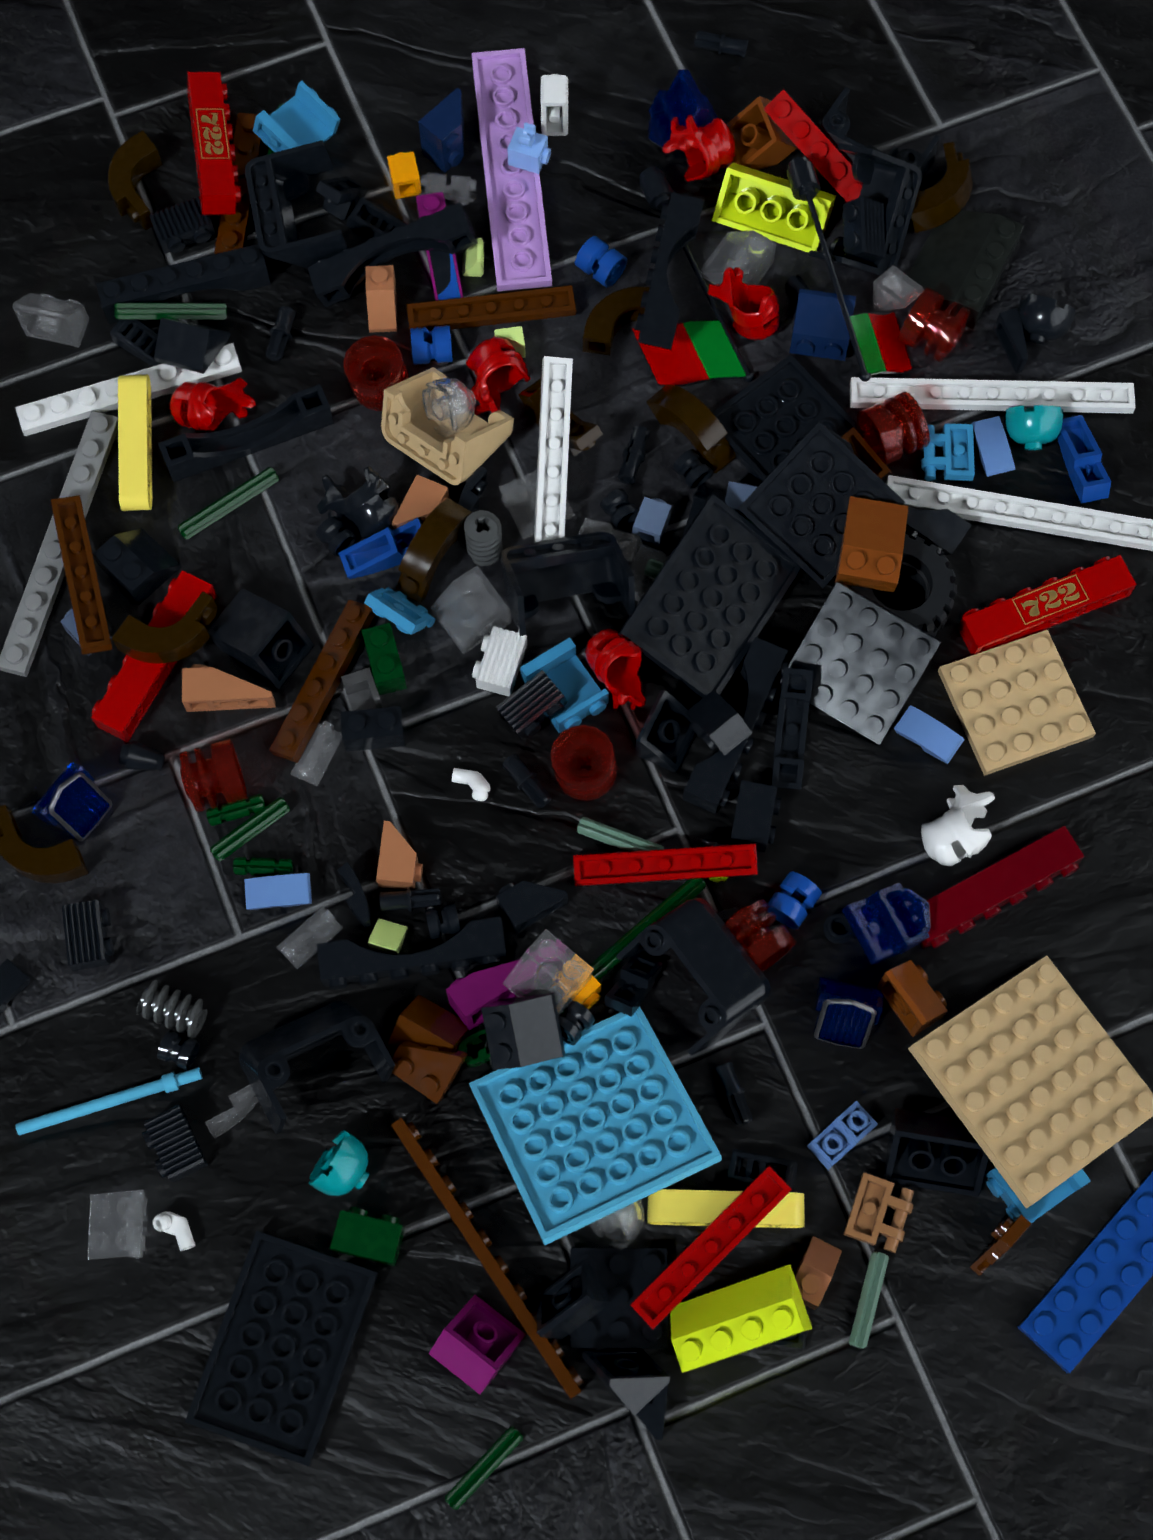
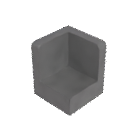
(361, 690)

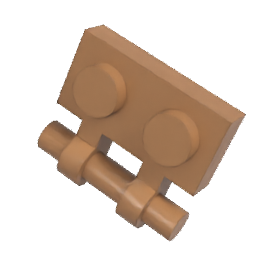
(869, 1210)

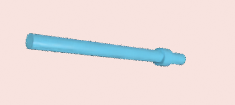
(169, 1083)

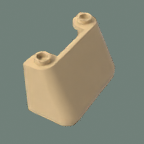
(410, 431)

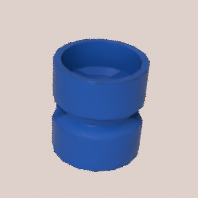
(600, 261)
(431, 345)
(795, 897)

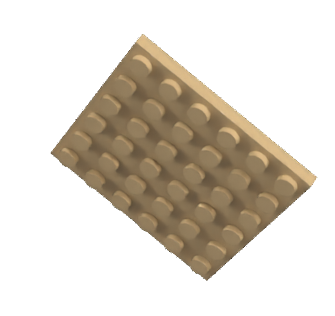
(1035, 1080)

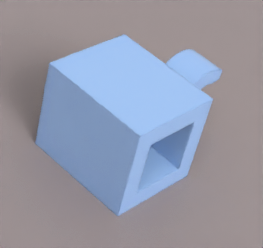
(528, 149)

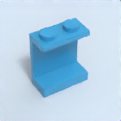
(297, 122)
(572, 680)
(1015, 1208)

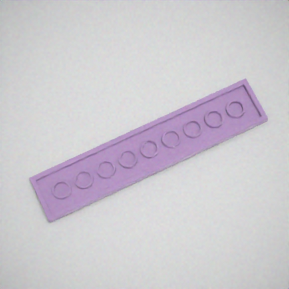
(511, 192)

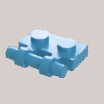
(957, 453)
(399, 610)

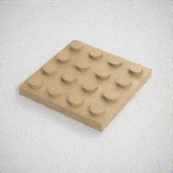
(1016, 702)

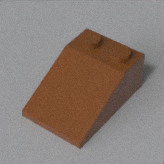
(872, 544)

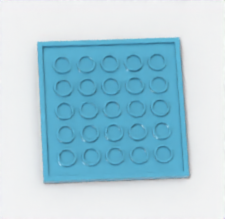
(595, 1126)

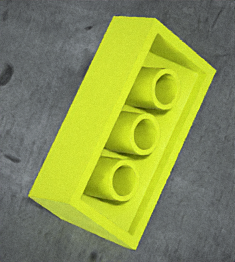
(767, 205)
(738, 1319)

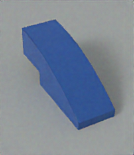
(1083, 460)
(379, 550)

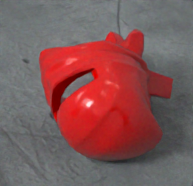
(706, 144)
(751, 305)
(497, 370)
(206, 405)
(617, 665)

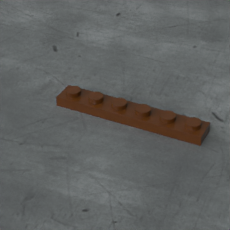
(234, 227)
(493, 308)
(81, 575)
(322, 681)

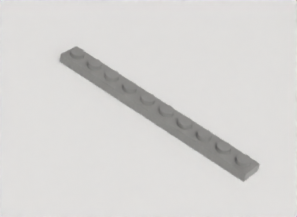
(49, 568)

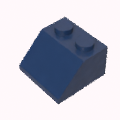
(444, 132)
(820, 325)

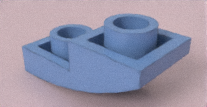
(993, 446)
(929, 734)
(278, 891)
(842, 1135)

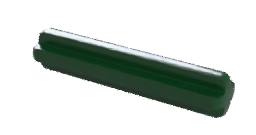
(249, 829)
(483, 1468)

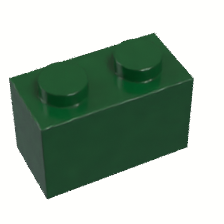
(384, 659)
(367, 1236)

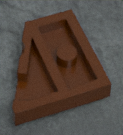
(427, 1068)
(1004, 1238)

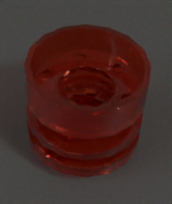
(934, 325)
(373, 366)
(894, 427)
(588, 747)
(213, 775)
(756, 938)

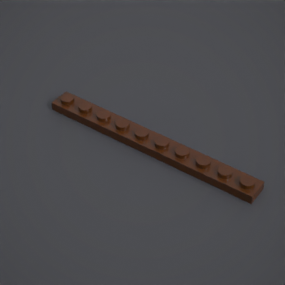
(495, 1266)

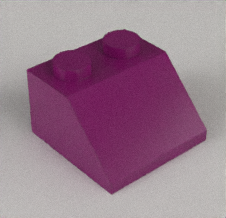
(476, 1344)

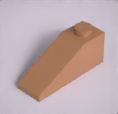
(214, 690)

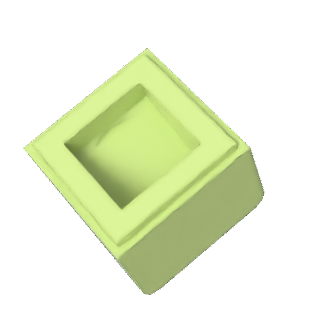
(474, 260)
(515, 336)
(387, 937)

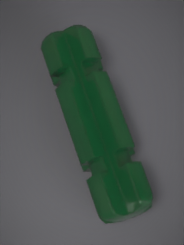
(235, 810)
(262, 866)

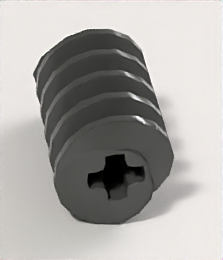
(483, 537)
(172, 1010)

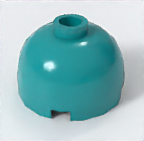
(1034, 425)
(341, 1166)

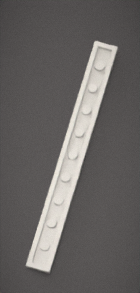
(996, 394)
(1026, 513)

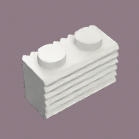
(554, 105)
(500, 661)

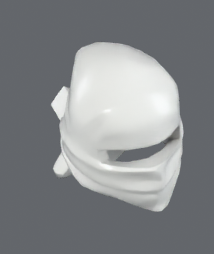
(952, 835)

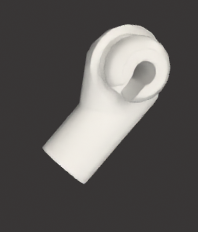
(474, 780)
(177, 1226)

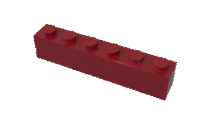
(1000, 884)

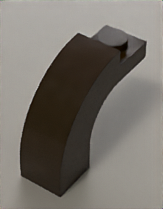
(127, 168)
(947, 197)
(609, 316)
(691, 417)
(581, 433)
(429, 546)
(170, 642)
(45, 865)

